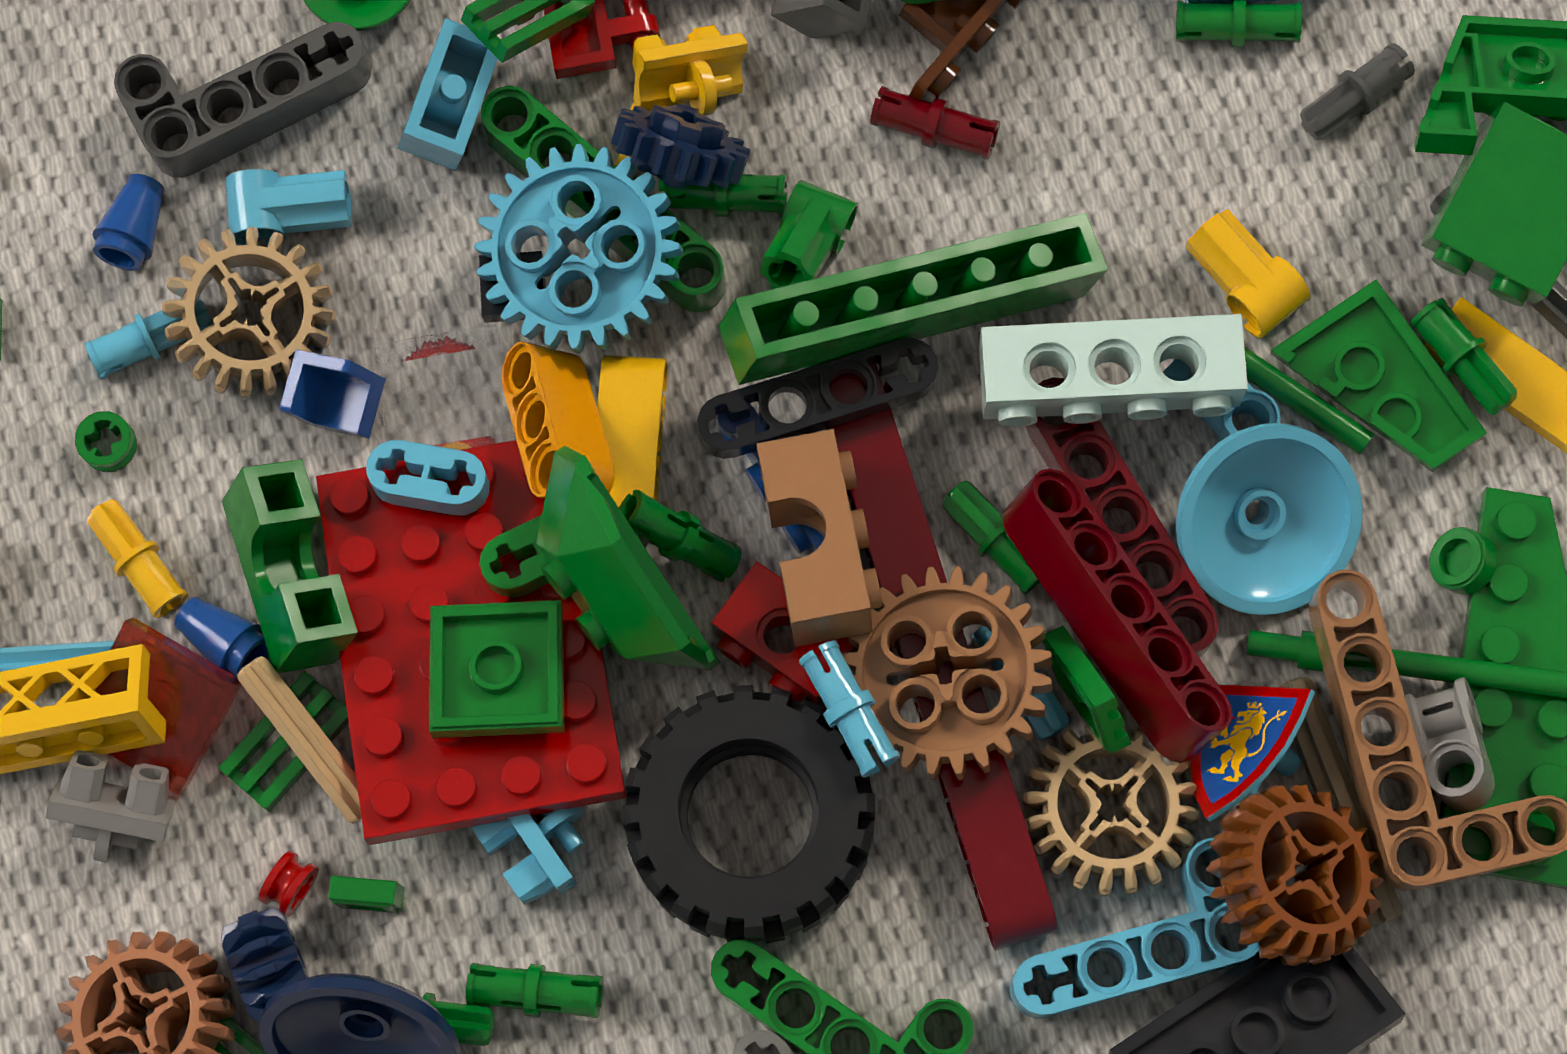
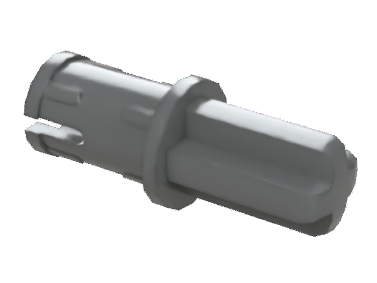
(1356, 92)

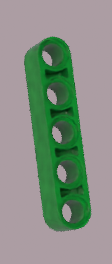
(545, 131)

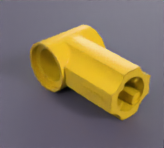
(1255, 283)

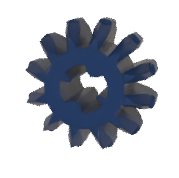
(262, 957)

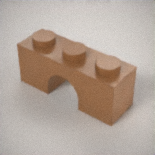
(808, 486)

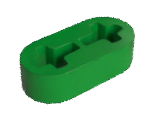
(521, 544)

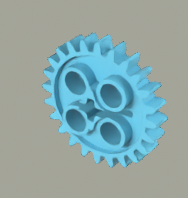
(539, 209)

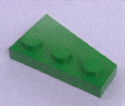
(1384, 376)

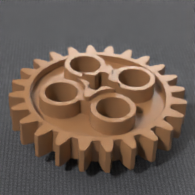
(938, 615)

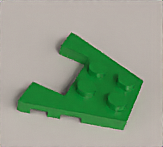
(1490, 65)

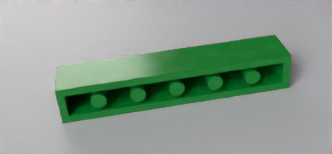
(911, 297)

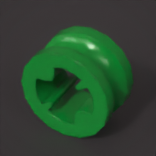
(90, 431)

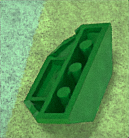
(610, 572)

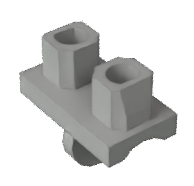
(111, 811)

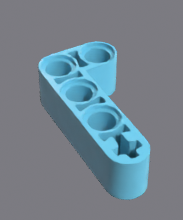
(1133, 952)

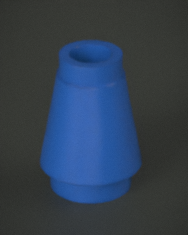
(130, 224)
(221, 635)

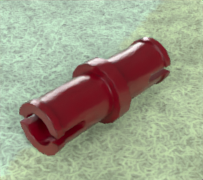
(935, 122)

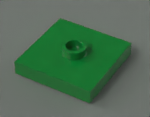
(496, 669)

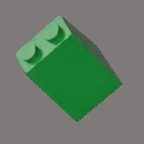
(1507, 208)

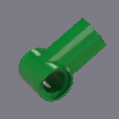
(807, 235)

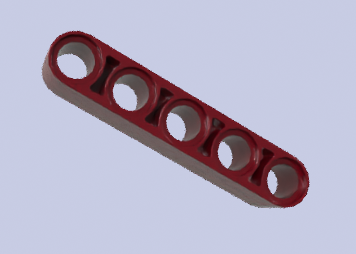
(1120, 490)
(1116, 616)

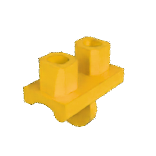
(688, 71)

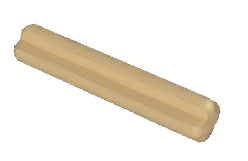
(302, 735)

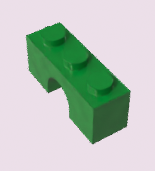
(272, 526)

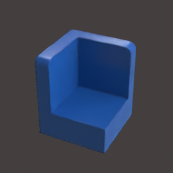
(332, 393)

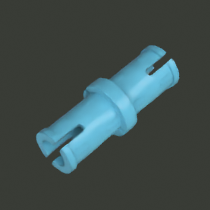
(849, 708)

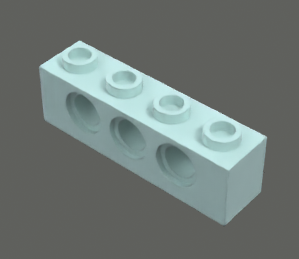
(1205, 343)

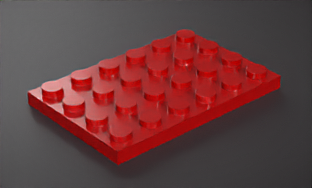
(392, 571)

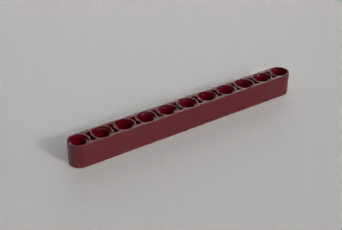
(982, 805)

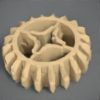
(224, 329)
(1133, 828)

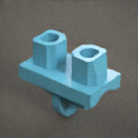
(543, 868)

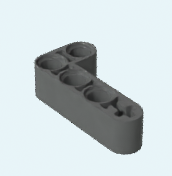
(244, 87)

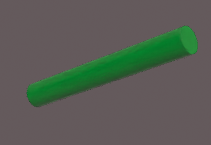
(1306, 403)

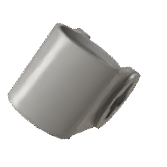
(1450, 735)

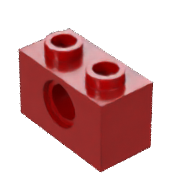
(747, 619)

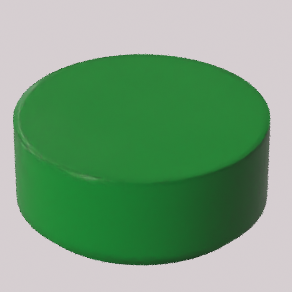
(1463, 560)

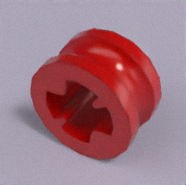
(288, 883)

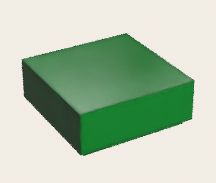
(366, 894)

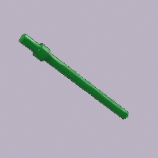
(1414, 664)

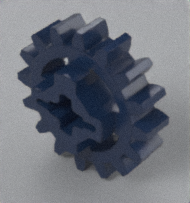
(680, 146)

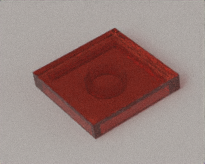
(185, 691)

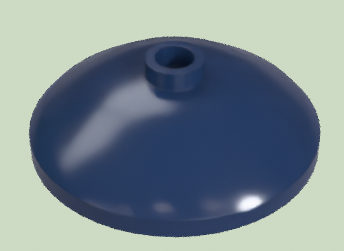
(352, 1017)

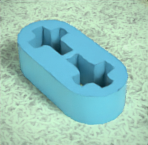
(425, 491)

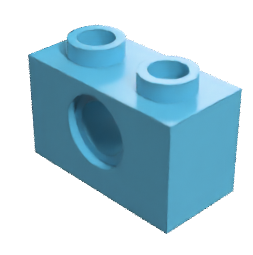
(448, 97)

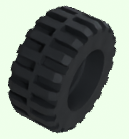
(660, 799)

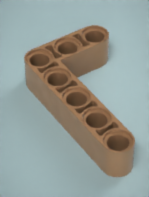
(1403, 761)

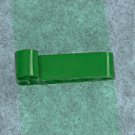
(830, 1014)

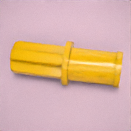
(136, 558)

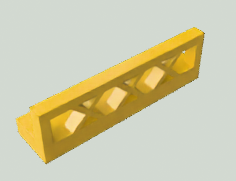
(97, 725)

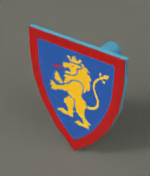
(1249, 747)

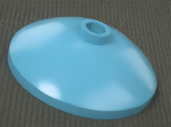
(1303, 523)

